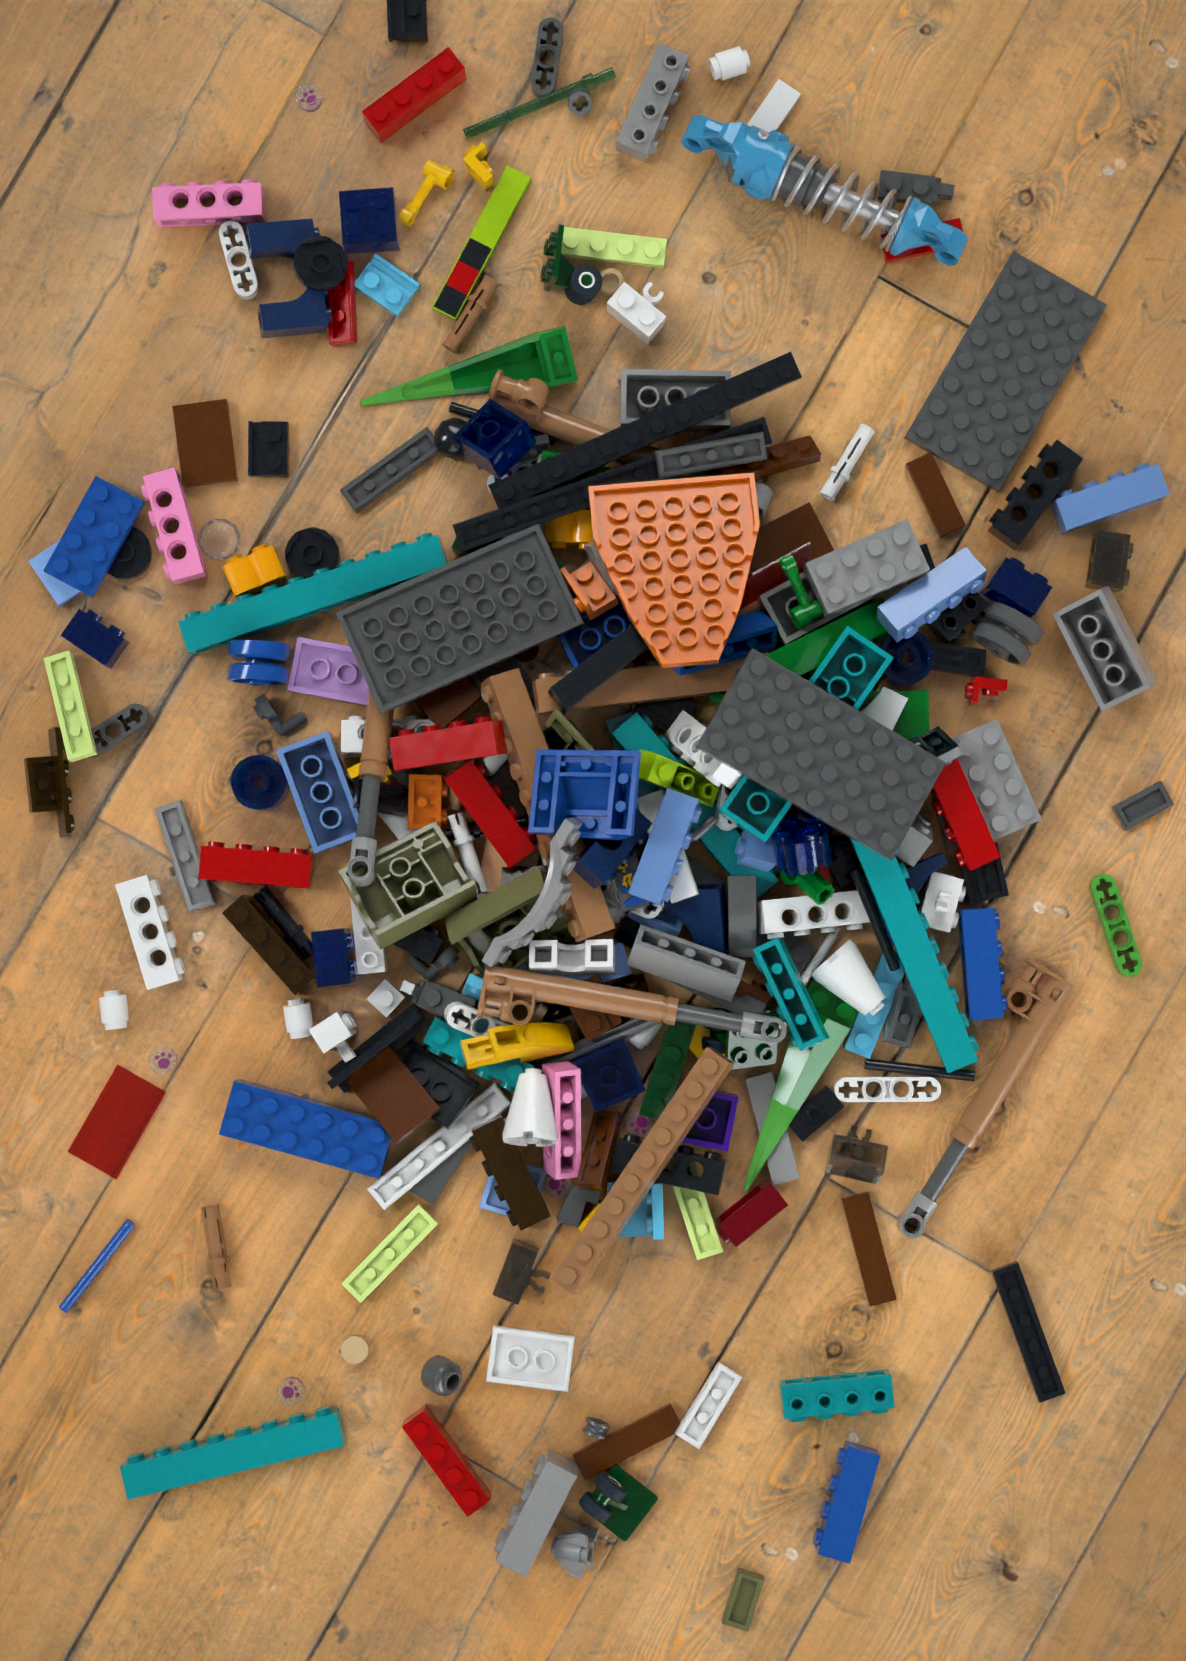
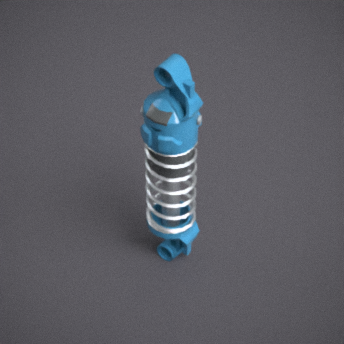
(775, 168)

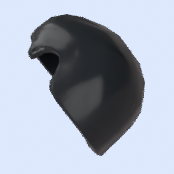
(444, 438)

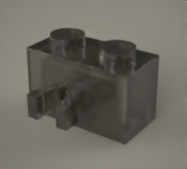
(1109, 561)
(856, 1157)
(516, 1272)

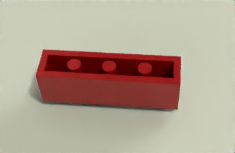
(414, 95)
(447, 745)
(490, 813)
(962, 818)
(255, 866)
(446, 1460)

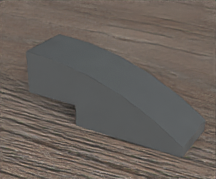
(741, 915)
(574, 1205)

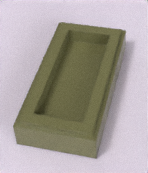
(742, 1599)

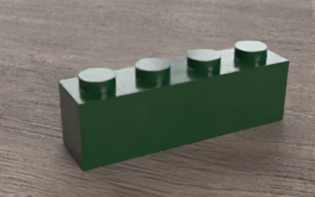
(667, 1069)

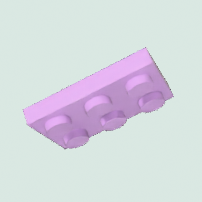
(327, 672)

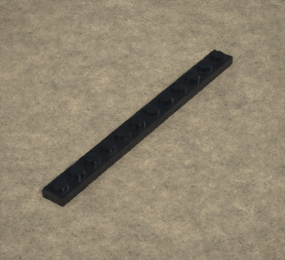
(646, 430)
(575, 495)

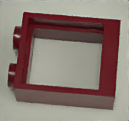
(750, 1213)

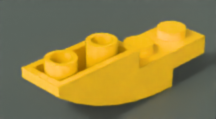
(516, 1041)

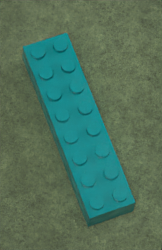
(847, 674)

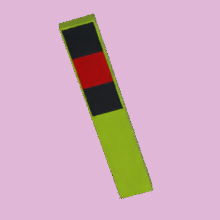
(481, 243)

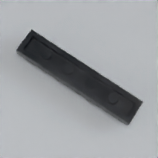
(1028, 1331)

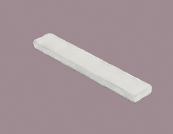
(437, 1147)

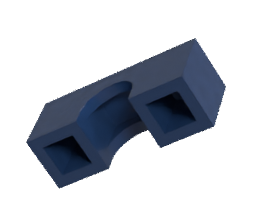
(598, 864)

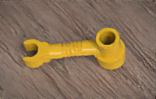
(436, 175)

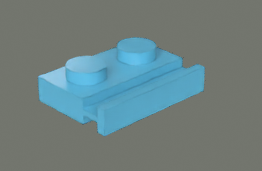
(386, 285)

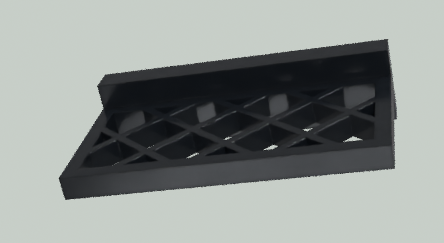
(395, 1034)

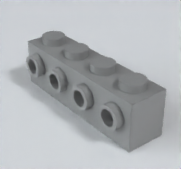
(652, 103)
(686, 963)

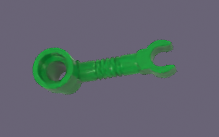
(806, 610)

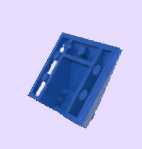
(586, 785)

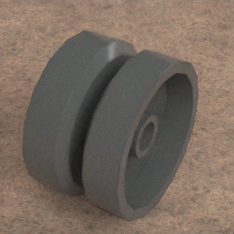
(1008, 634)

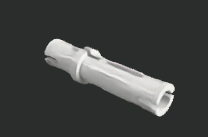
(831, 487)
(466, 850)

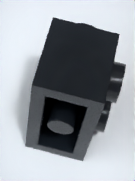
(952, 621)
(423, 943)

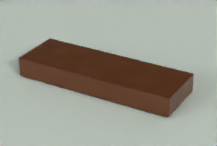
(935, 495)
(598, 1150)

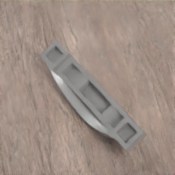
(554, 893)

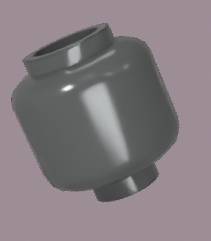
(441, 1375)

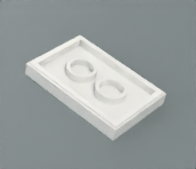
(530, 1358)

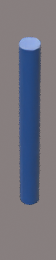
(97, 1265)

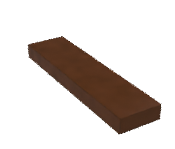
(868, 1249)
(627, 1441)

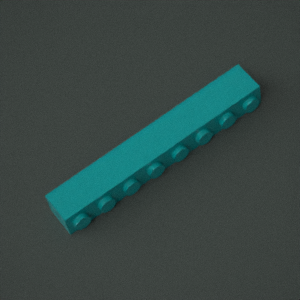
(721, 844)
(233, 1453)

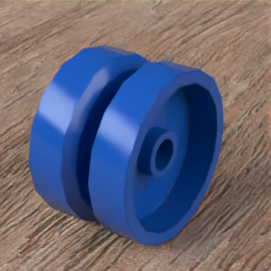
(259, 659)

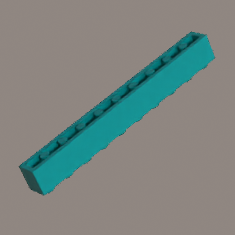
(311, 595)
(919, 958)

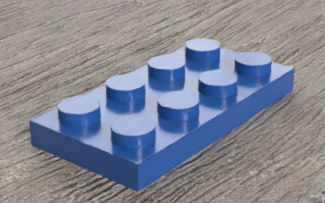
(94, 536)

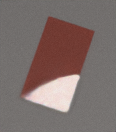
(773, 575)
(116, 1121)

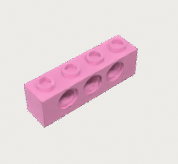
(195, 214)
(192, 565)
(564, 1083)

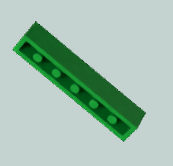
(809, 651)

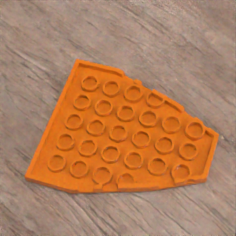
(679, 558)

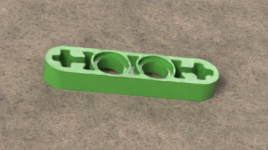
(1111, 926)

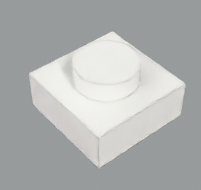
(386, 998)

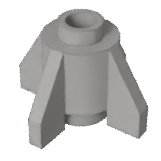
(575, 1550)

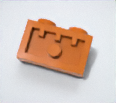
(589, 590)
(426, 801)

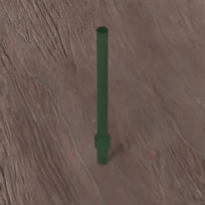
(587, 82)

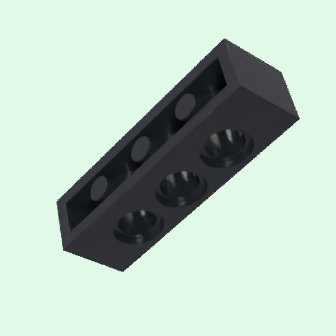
(1064, 463)
(708, 1182)

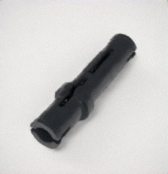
(292, 931)

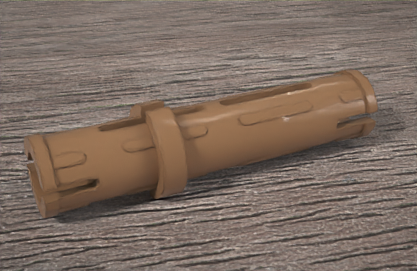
(476, 304)
(216, 1248)

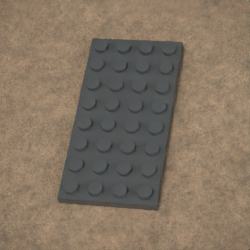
(1005, 371)
(459, 618)
(820, 754)

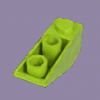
(677, 777)

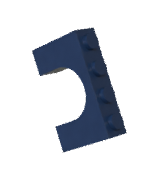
(296, 317)

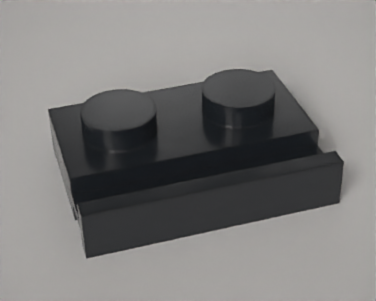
(407, 20)
(268, 449)
(665, 712)
(985, 881)

